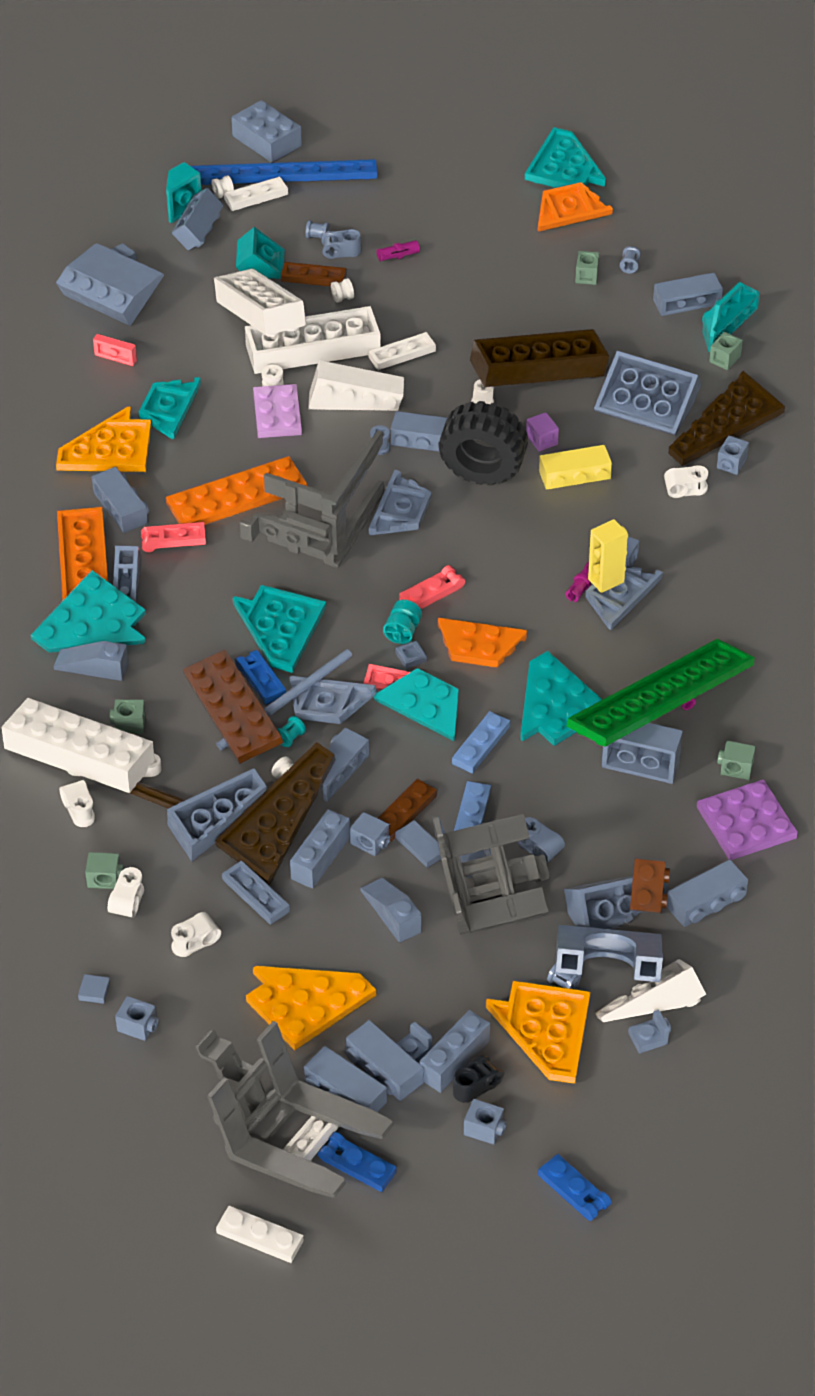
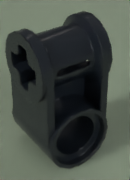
(476, 1079)

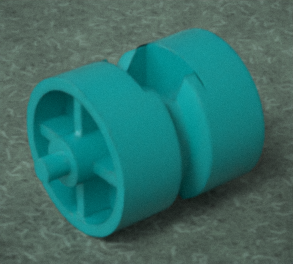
(402, 621)

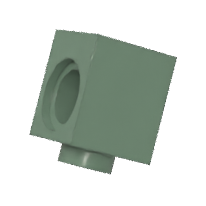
(587, 267)
(725, 351)
(129, 716)
(737, 760)
(103, 870)

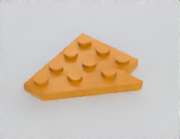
(111, 444)
(307, 1000)
(545, 1025)

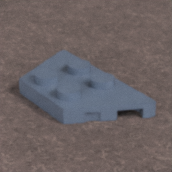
(400, 507)
(621, 599)
(330, 700)

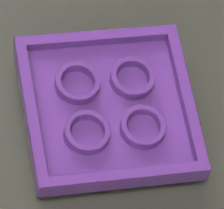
(746, 819)

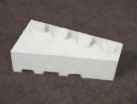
(354, 389)

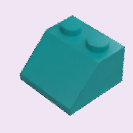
(181, 186)
(260, 253)

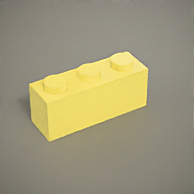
(575, 467)
(607, 555)

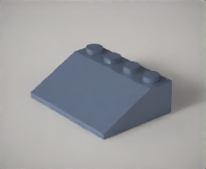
(109, 283)
(648, 393)

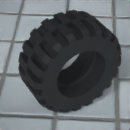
(486, 424)

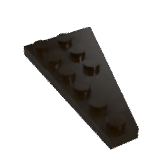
(730, 414)
(272, 821)

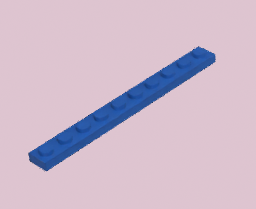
(290, 171)

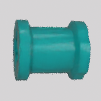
(291, 731)

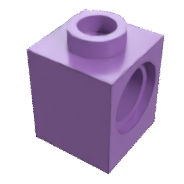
(542, 431)

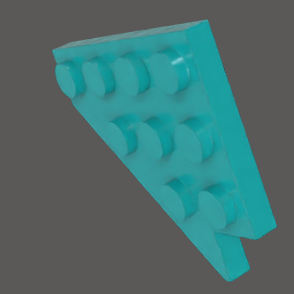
(563, 162)
(91, 615)
(280, 624)
(552, 698)

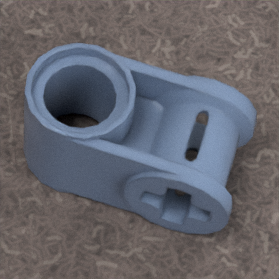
(344, 243)
(542, 840)

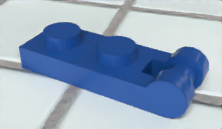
(260, 676)
(357, 1162)
(574, 1187)

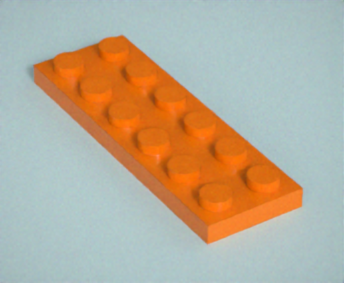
(230, 494)
(81, 546)

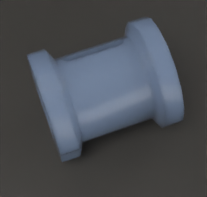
(315, 229)
(629, 263)
(386, 433)
(567, 981)

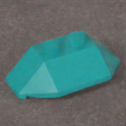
(729, 312)

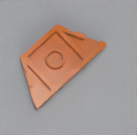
(570, 205)
(479, 642)

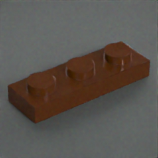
(312, 274)
(408, 806)

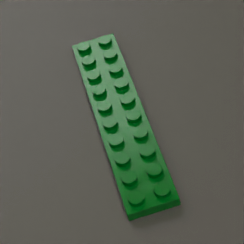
(660, 692)

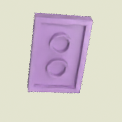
(277, 411)

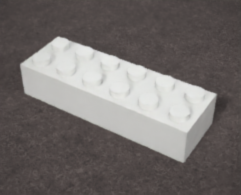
(260, 302)
(323, 338)
(78, 745)

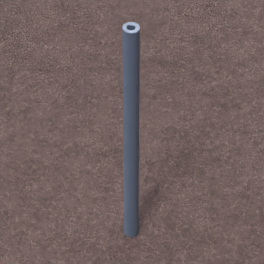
(301, 687)

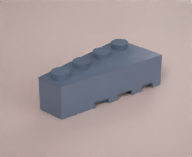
(207, 815)

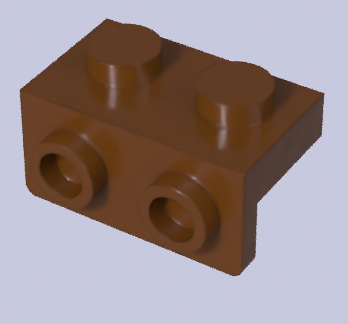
(648, 886)

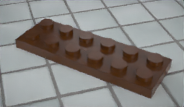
(232, 706)

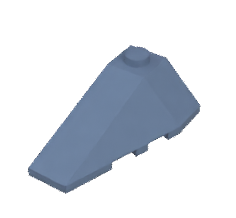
(602, 903)

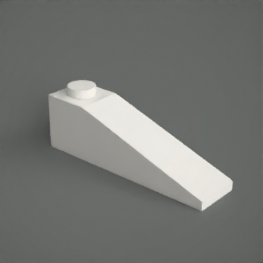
(676, 989)

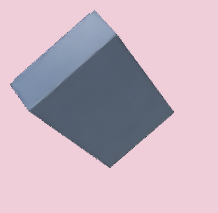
(419, 843)

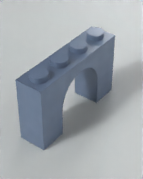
(638, 949)

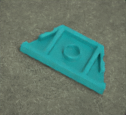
(168, 404)
(423, 701)

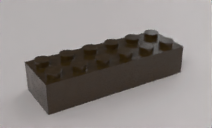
(539, 358)

